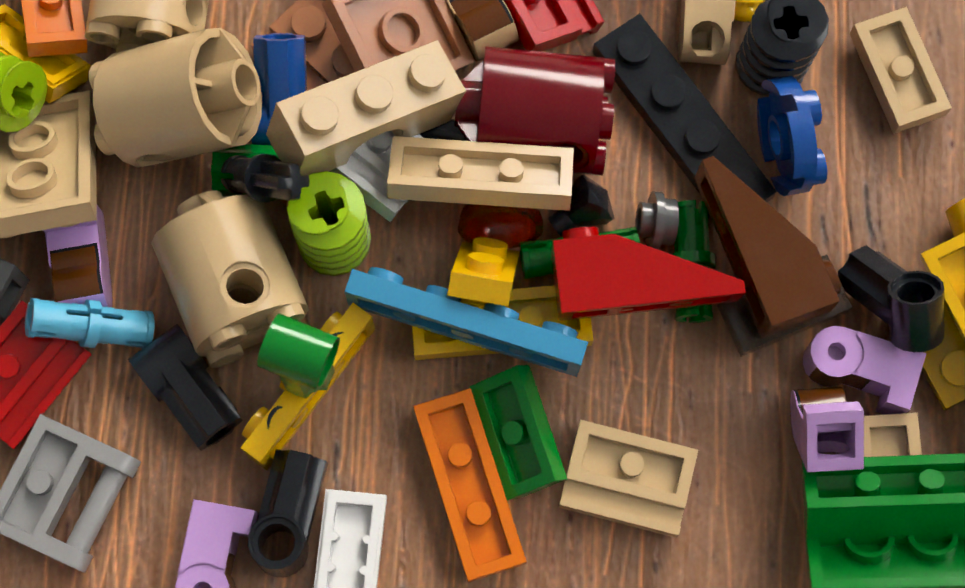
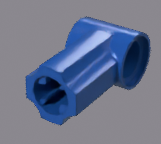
(281, 72)

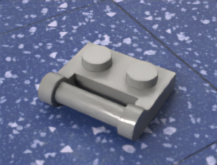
(44, 483)

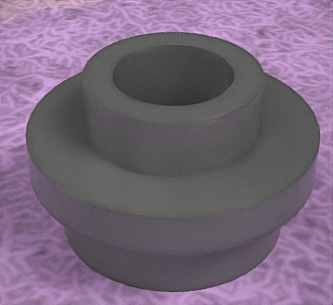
(657, 220)

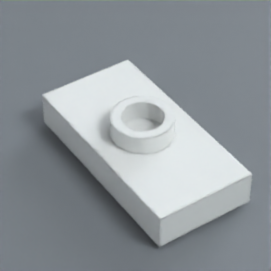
(350, 540)

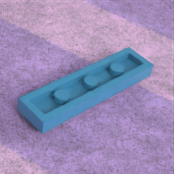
(490, 328)

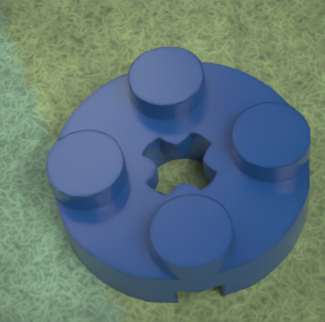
(789, 135)

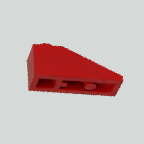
(621, 276)

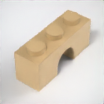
(334, 119)

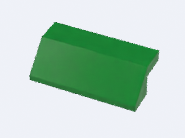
(887, 523)

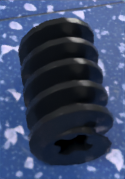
(781, 41)

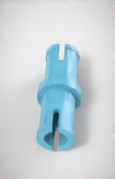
(89, 323)

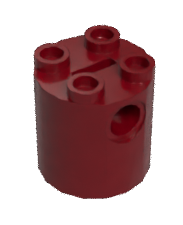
(541, 102)

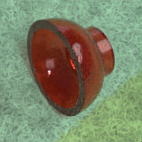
(500, 223)

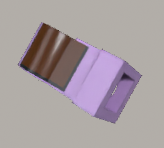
(80, 262)
(865, 363)
(827, 423)
(212, 544)

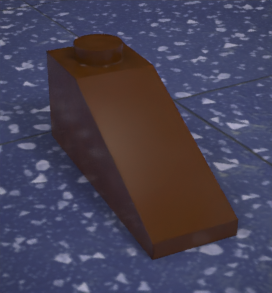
(778, 263)

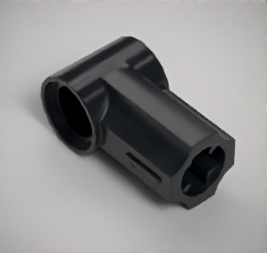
(901, 298)
(180, 379)
(288, 507)

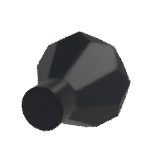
(588, 207)

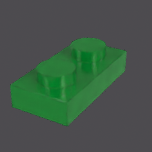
(518, 432)

